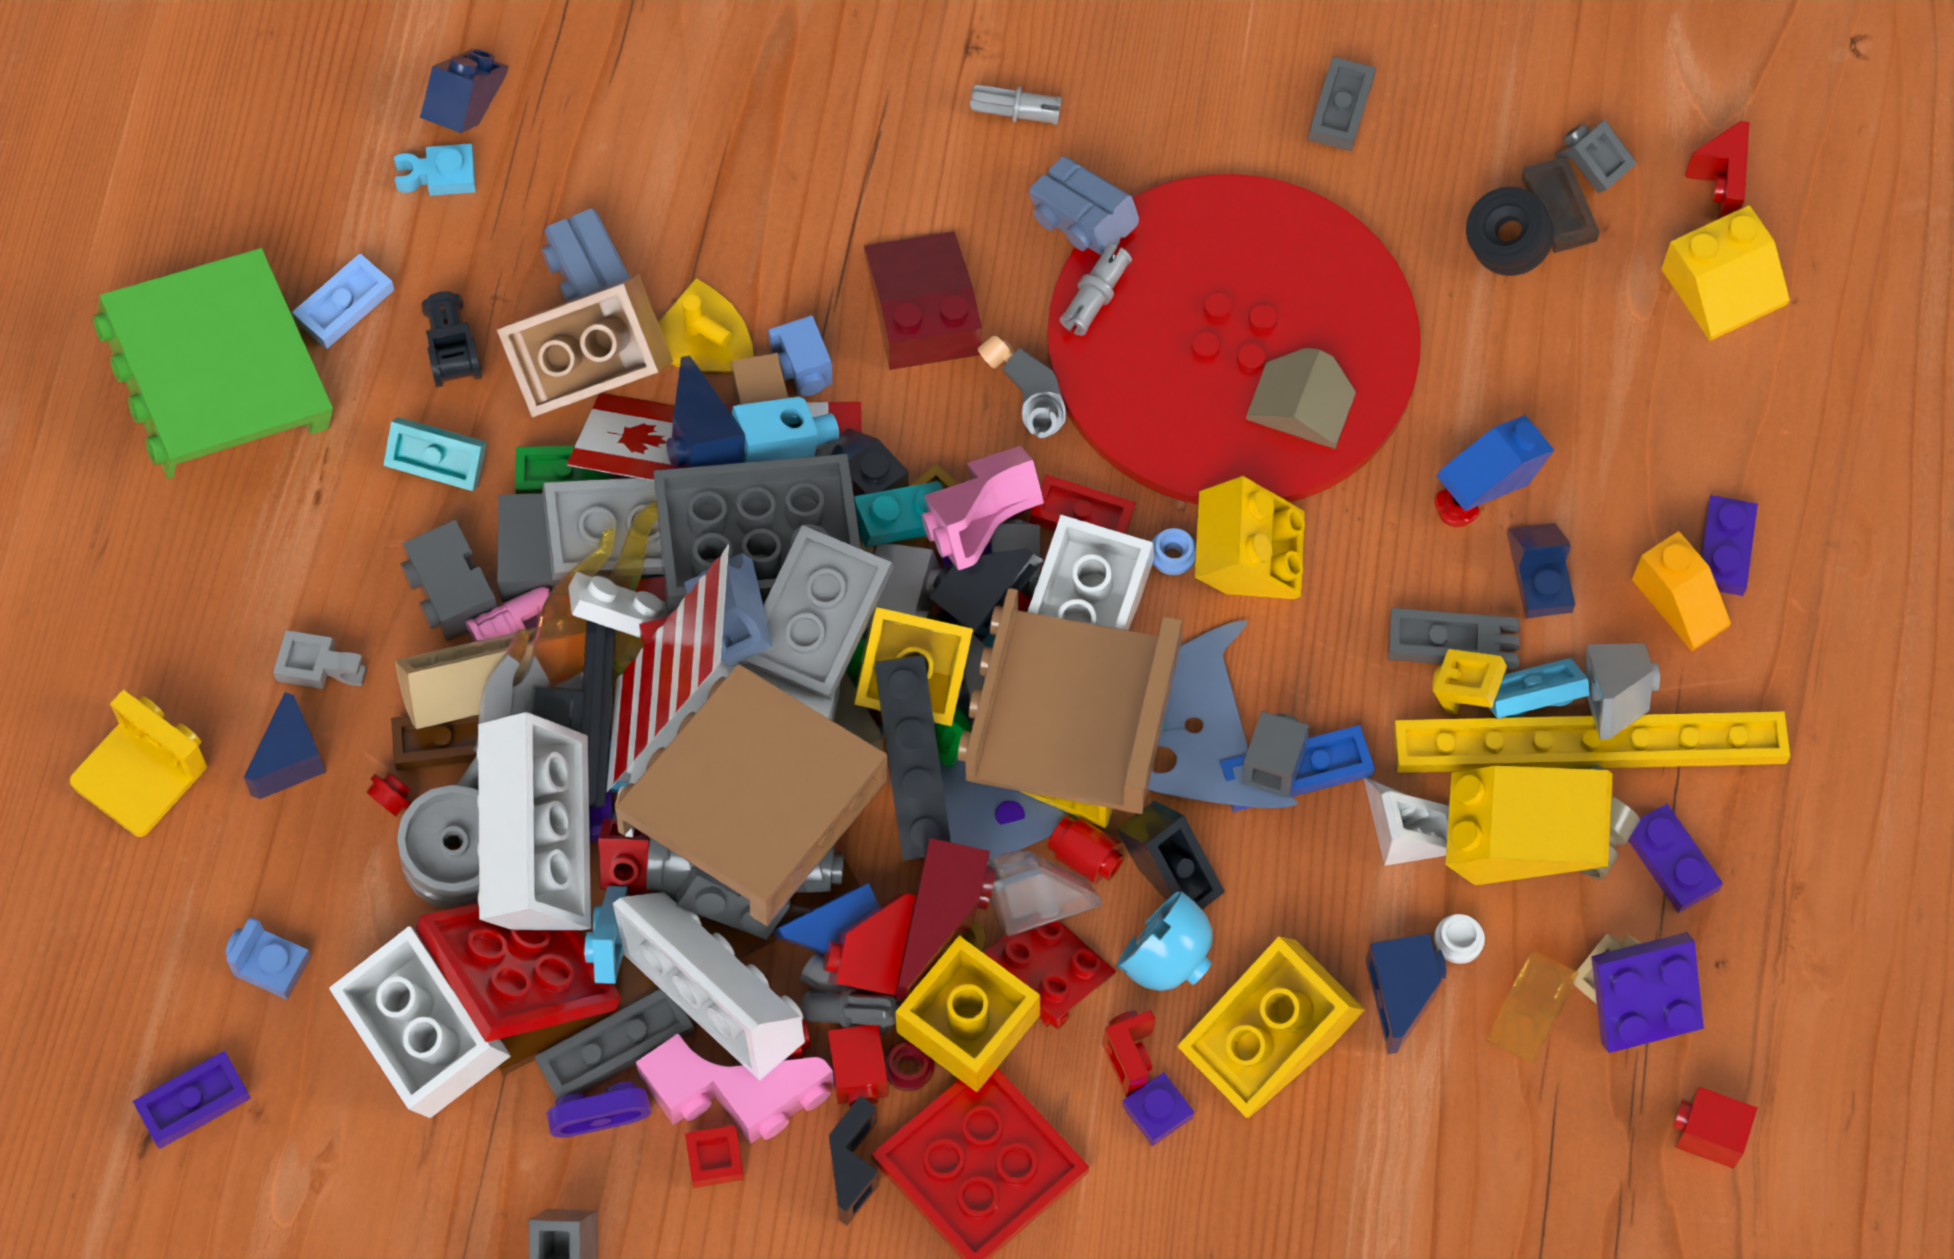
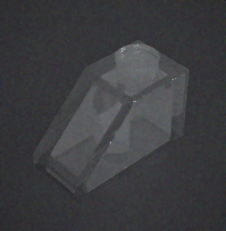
(1036, 892)

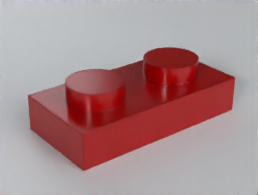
(1082, 504)

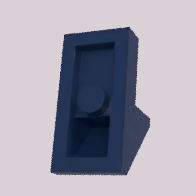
(1541, 569)

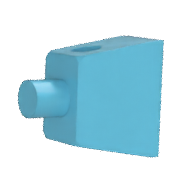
(783, 429)

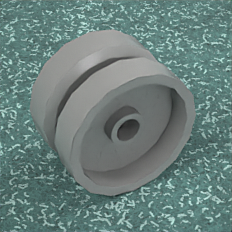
(426, 830)

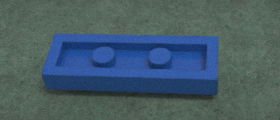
(1327, 762)

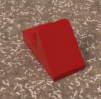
(1725, 164)

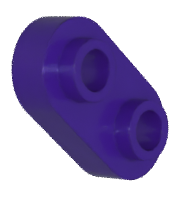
(582, 1115)

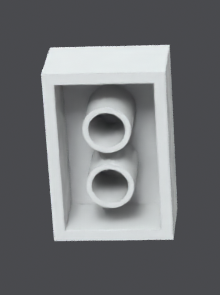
(416, 1025)

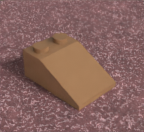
(585, 346)

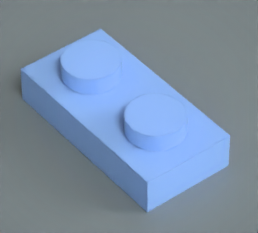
(343, 301)

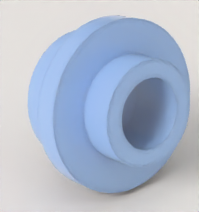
(1180, 541)

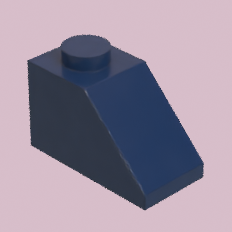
(1404, 984)

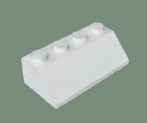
(533, 825)
(709, 981)

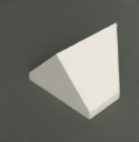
(1407, 825)

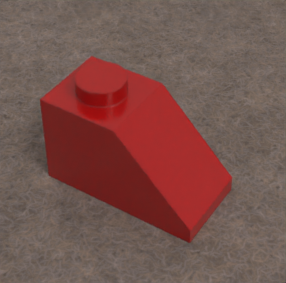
(872, 948)

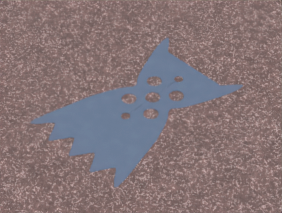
(1197, 690)

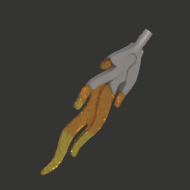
(560, 636)

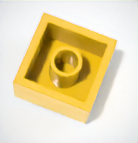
(968, 1013)

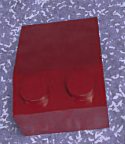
(924, 300)
(949, 893)

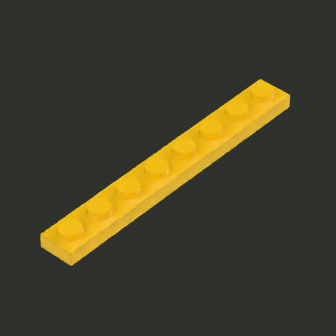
(1575, 744)

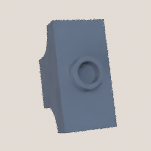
(744, 615)

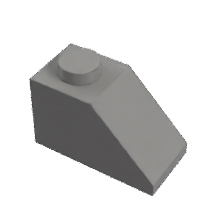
(1619, 685)

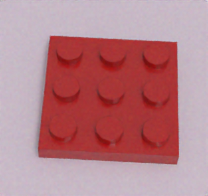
(514, 977)
(980, 1165)

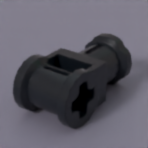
(450, 345)

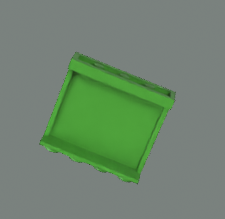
(211, 359)

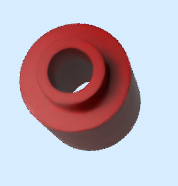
(1086, 849)

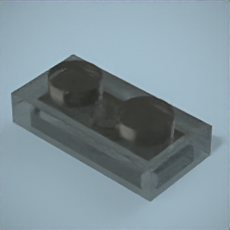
(1564, 201)

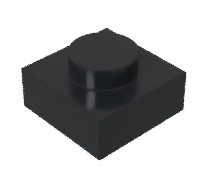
(558, 705)

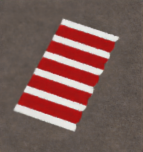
(668, 669)

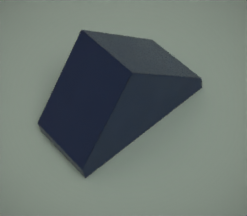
(284, 754)

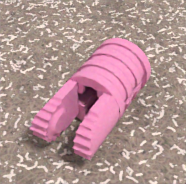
(513, 615)

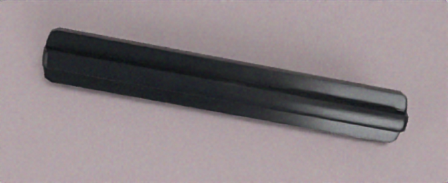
(597, 706)

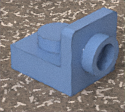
(265, 959)

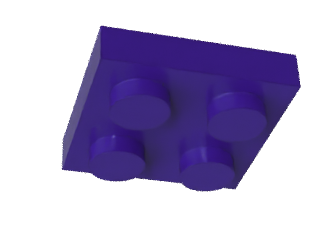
(1647, 992)

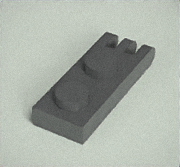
(1429, 634)

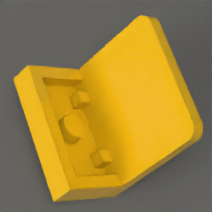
(140, 766)

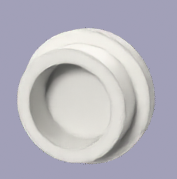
(1459, 938)

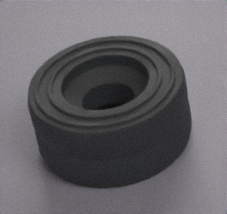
(1527, 249)

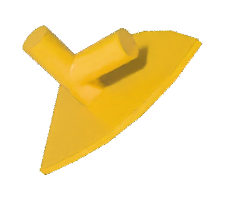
(706, 329)

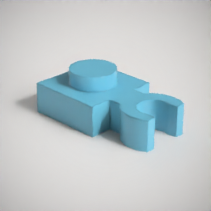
(445, 170)

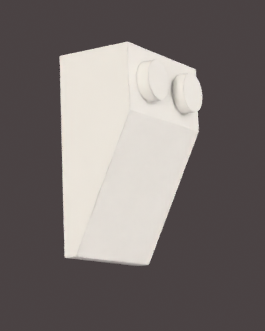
(1092, 575)

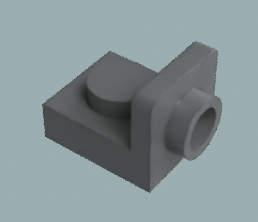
(1597, 154)

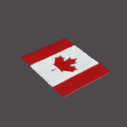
(625, 437)

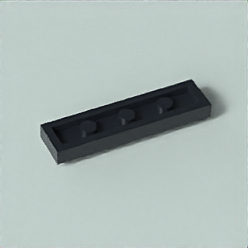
(912, 754)

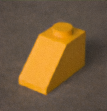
(1682, 590)

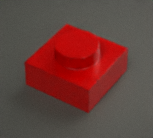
(714, 1156)

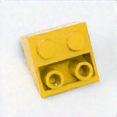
(1249, 541)

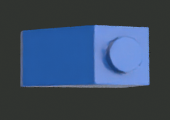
(1496, 463)
(822, 924)

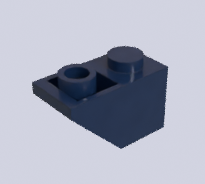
(462, 89)

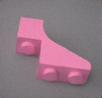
(968, 513)
(686, 1084)

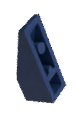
(702, 425)

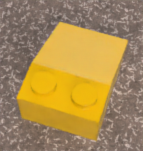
(1527, 822)
(1270, 1026)

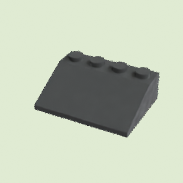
(752, 510)

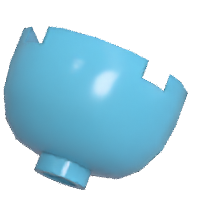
(1170, 946)

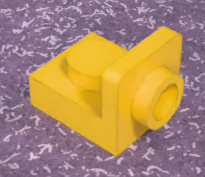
(1468, 679)

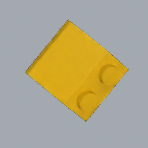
(1727, 272)
(905, 635)

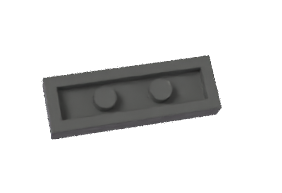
(612, 1044)

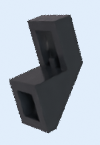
(852, 1176)

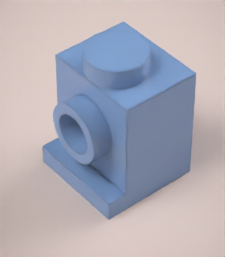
(802, 355)

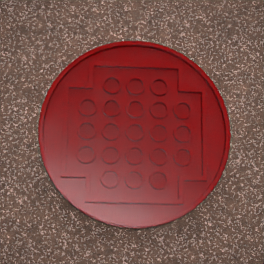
(1213, 292)

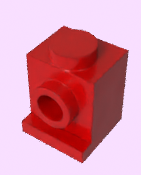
(617, 849)

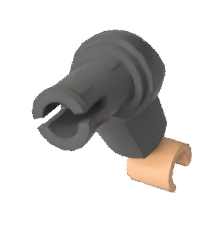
(1042, 399)

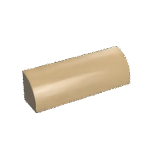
(451, 680)

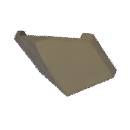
(1303, 397)

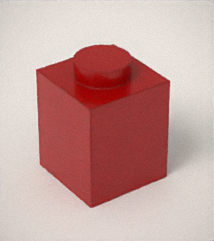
(858, 1064)
(1714, 1126)

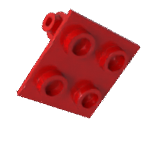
(1054, 966)

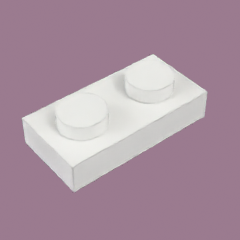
(612, 605)

